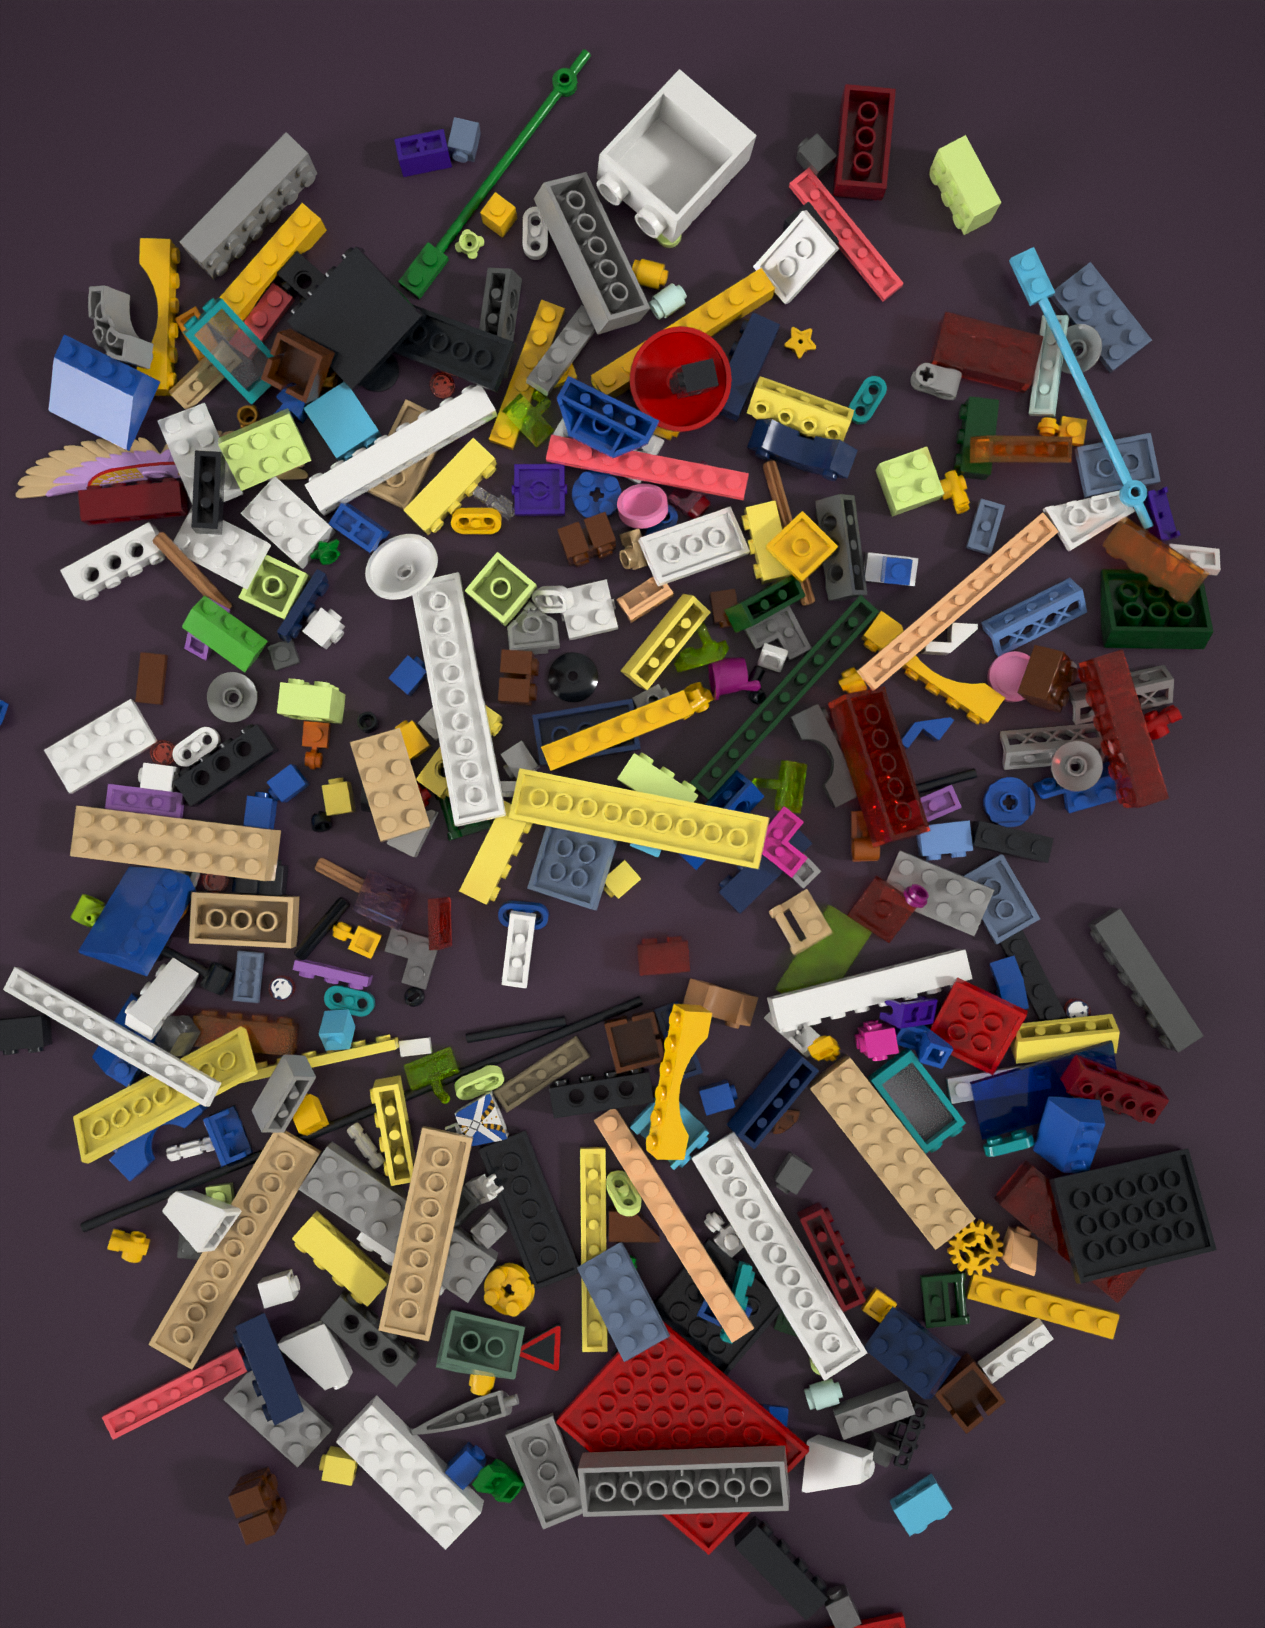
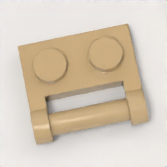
(807, 916)

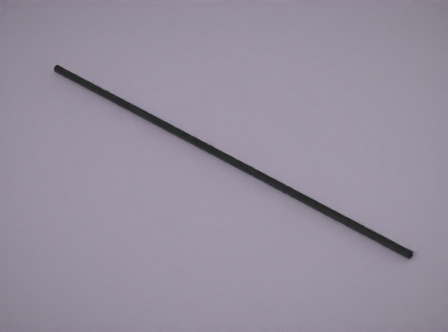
(364, 1112)

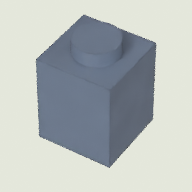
(464, 140)

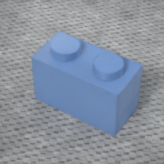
(945, 839)

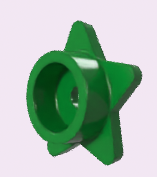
(326, 552)

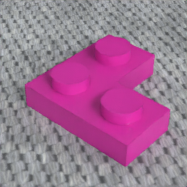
(776, 843)

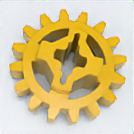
(974, 1257)

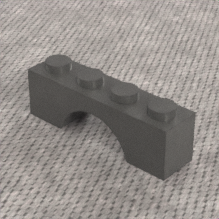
(813, 726)

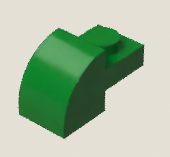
(499, 1481)

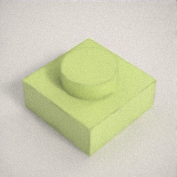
(221, 1192)

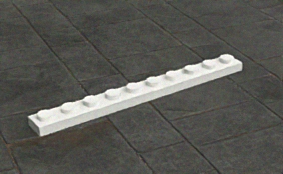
(112, 1037)

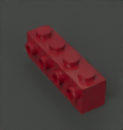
(133, 502)
(1114, 1089)
(831, 1257)

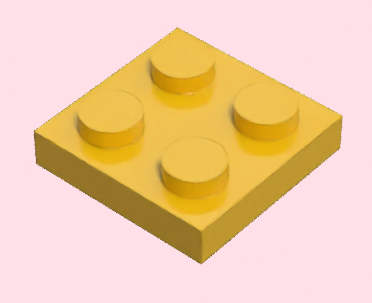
(801, 547)

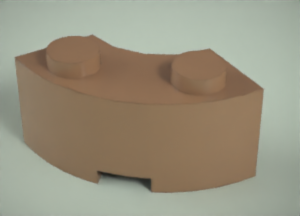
(724, 1003)

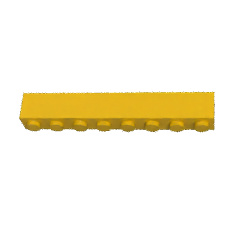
(708, 318)

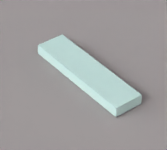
(1047, 371)

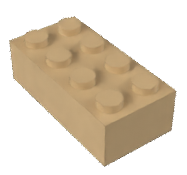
(390, 784)
(244, 919)

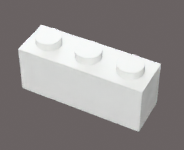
(160, 998)

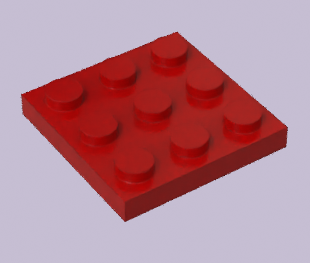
(977, 1025)

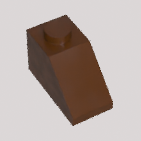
(631, 1228)

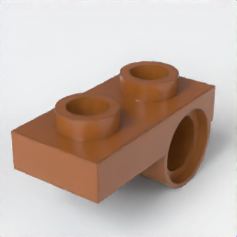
(860, 840)

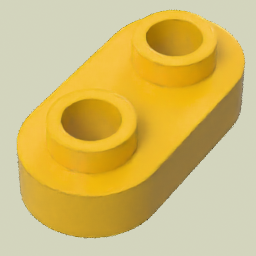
(477, 521)

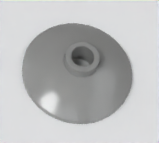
(1085, 338)
(220, 695)
(1089, 766)

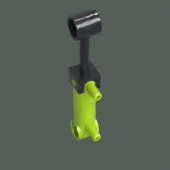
(215, 977)

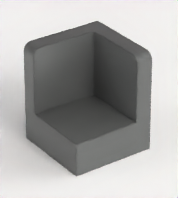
(882, 1448)

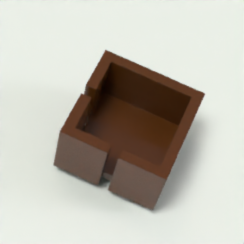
(302, 364)
(589, 542)
(1048, 678)
(517, 683)
(634, 1041)
(965, 1390)
(258, 1495)

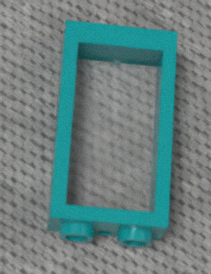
(230, 347)
(917, 1100)

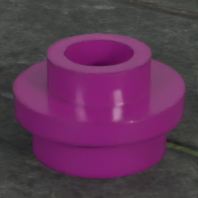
(916, 896)

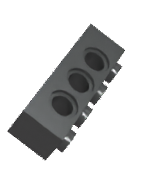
(501, 303)
(840, 523)
(372, 1351)

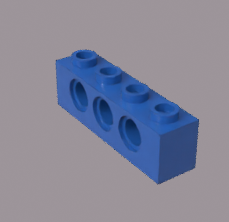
(736, 795)

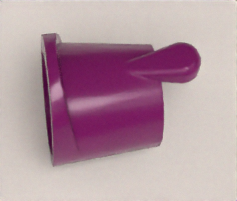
(730, 676)

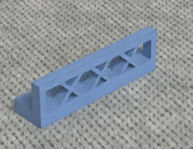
(1035, 611)

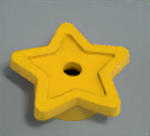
(794, 345)

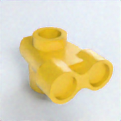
(954, 487)
(852, 681)
(698, 697)
(132, 1245)

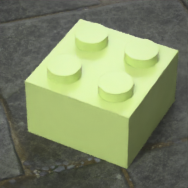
(909, 481)
(275, 587)
(501, 589)

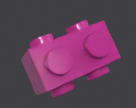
(876, 1040)

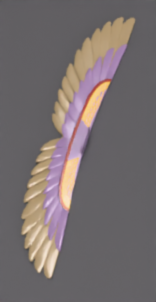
(107, 464)

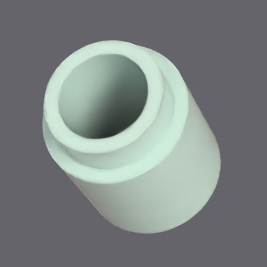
(667, 301)
(823, 1394)

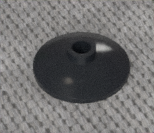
(573, 690)

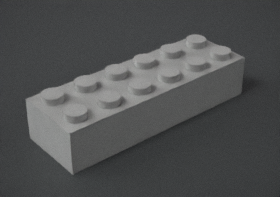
(250, 206)
(591, 252)

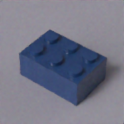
(912, 1352)

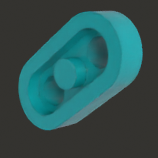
(867, 401)
(350, 1000)
(1017, 1141)

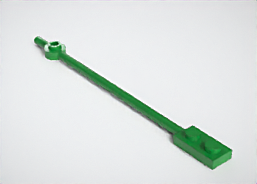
(432, 259)

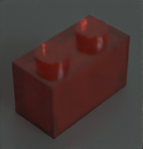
(663, 956)

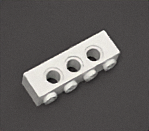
(79, 573)

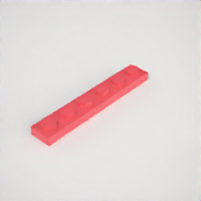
(851, 239)
(175, 1393)

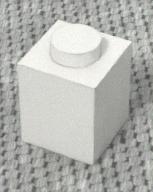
(158, 777)
(278, 1288)

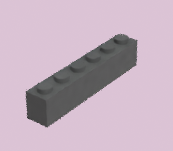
(1145, 980)

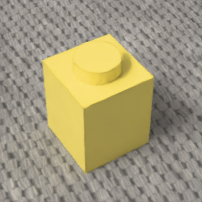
(338, 797)
(620, 880)
(338, 1466)

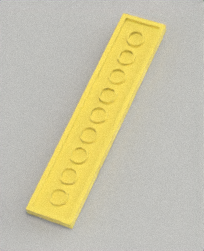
(639, 818)

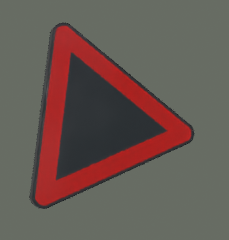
(544, 1348)

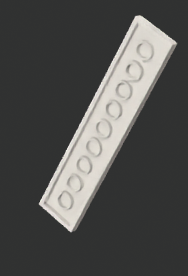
(458, 701)
(779, 1255)

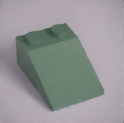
(480, 1346)

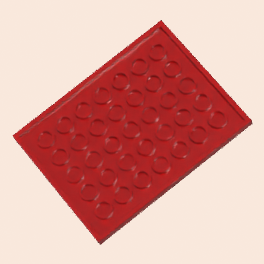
(671, 1402)

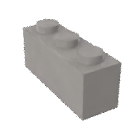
(283, 1093)
(873, 1409)

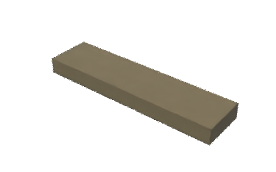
(541, 1073)

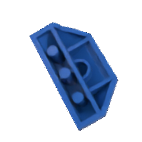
(603, 420)

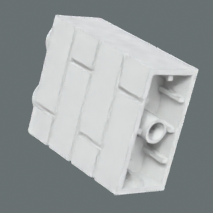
(674, 158)

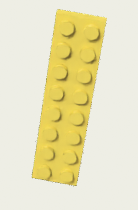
(153, 1103)

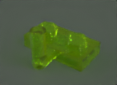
(529, 418)
(708, 653)
(789, 786)
(431, 1071)

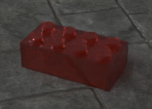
(987, 352)

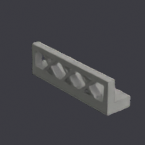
(1146, 684)
(1036, 754)

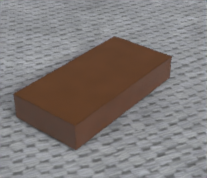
(151, 678)

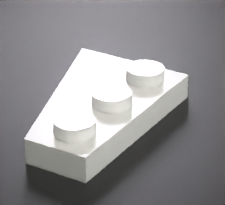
(1086, 518)

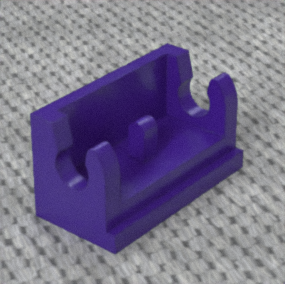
(423, 153)
(1161, 516)
(910, 1013)

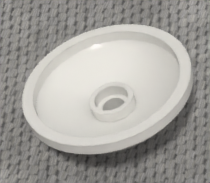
(401, 566)

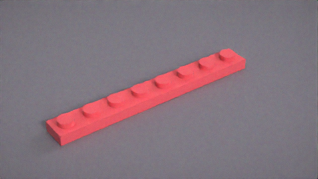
(650, 468)

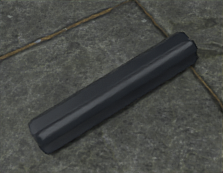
(321, 928)

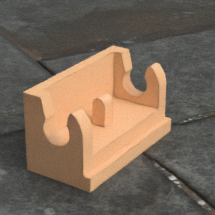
(644, 599)

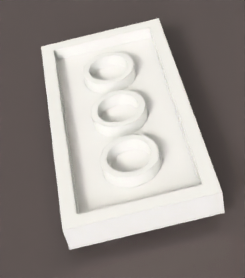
(194, 431)
(694, 546)
(231, 555)
(101, 746)

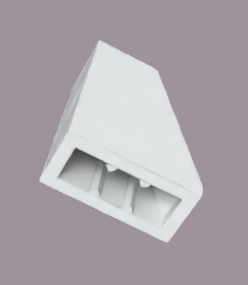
(200, 1218)
(318, 1354)
(835, 1464)

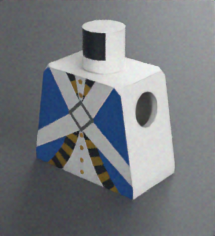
(480, 1120)

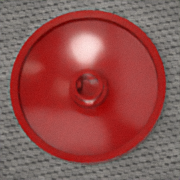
(654, 367)

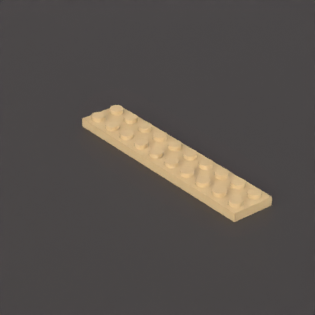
(223, 1271)

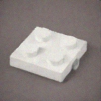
(591, 611)

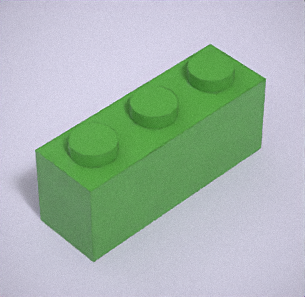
(224, 633)

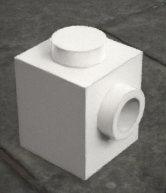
(324, 627)

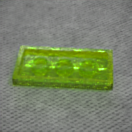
(827, 958)

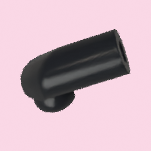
(758, 696)

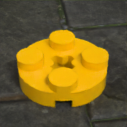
(499, 1299)

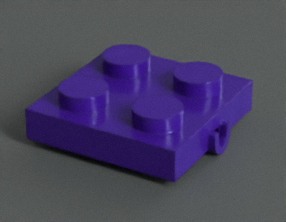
(539, 489)

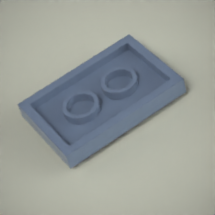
(1099, 473)
(1009, 905)

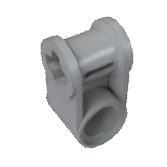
(940, 381)

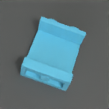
(342, 422)
(695, 1129)

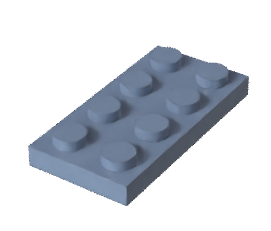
(1092, 302)
(623, 1302)

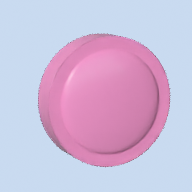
(642, 506)
(1007, 673)

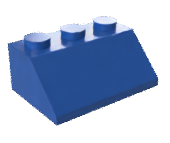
(112, 1064)
(1070, 1133)

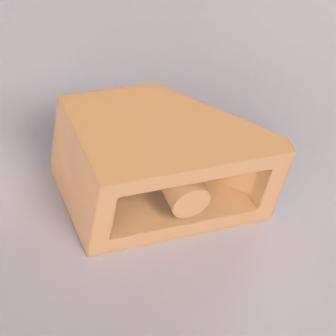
(1020, 1250)

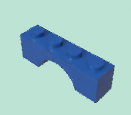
(138, 1154)

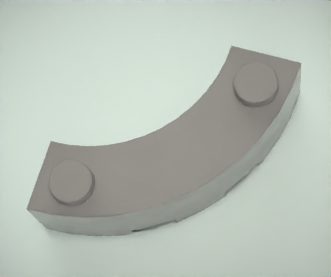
(114, 328)

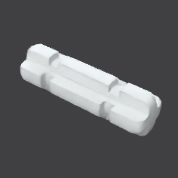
(365, 1145)
(189, 1149)

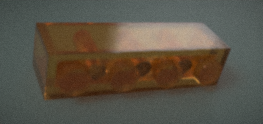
(1020, 449)
(1155, 560)
(264, 1035)

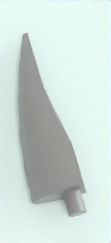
(471, 1413)

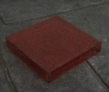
(881, 909)
(439, 923)

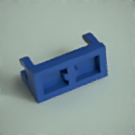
(358, 527)
(228, 1135)

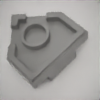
(533, 631)

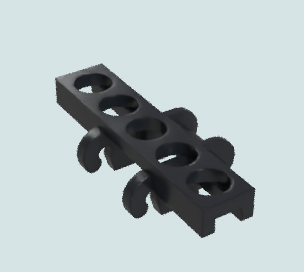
(903, 1441)

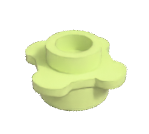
(466, 237)

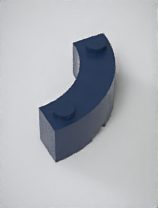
(818, 455)

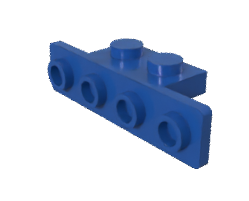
(1100, 793)

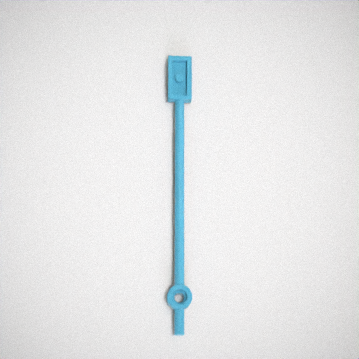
(1038, 289)

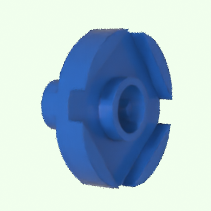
(588, 483)
(1019, 792)

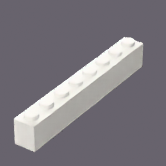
(401, 449)
(868, 989)

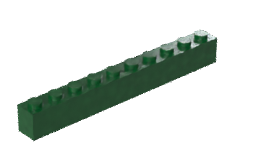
(784, 697)

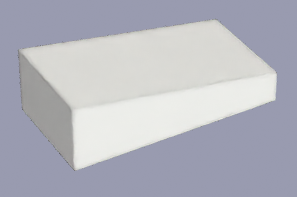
(415, 1046)

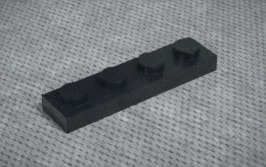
(1036, 983)

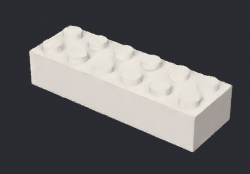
(410, 1472)

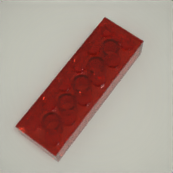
(1122, 730)
(878, 766)
(1031, 1202)

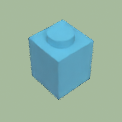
(337, 1030)

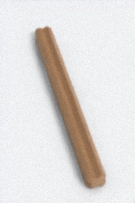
(777, 493)

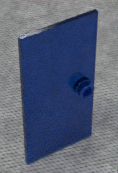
(1020, 1095)

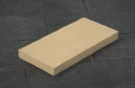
(405, 485)

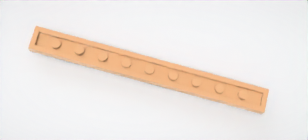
(957, 601)
(674, 1225)

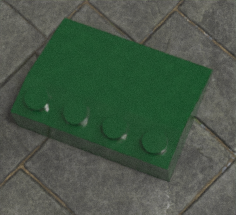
(1148, 617)

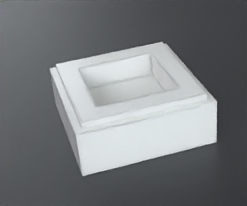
(772, 657)

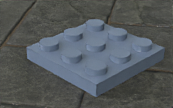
(572, 866)

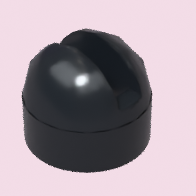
(363, 725)
(320, 822)
(417, 1001)

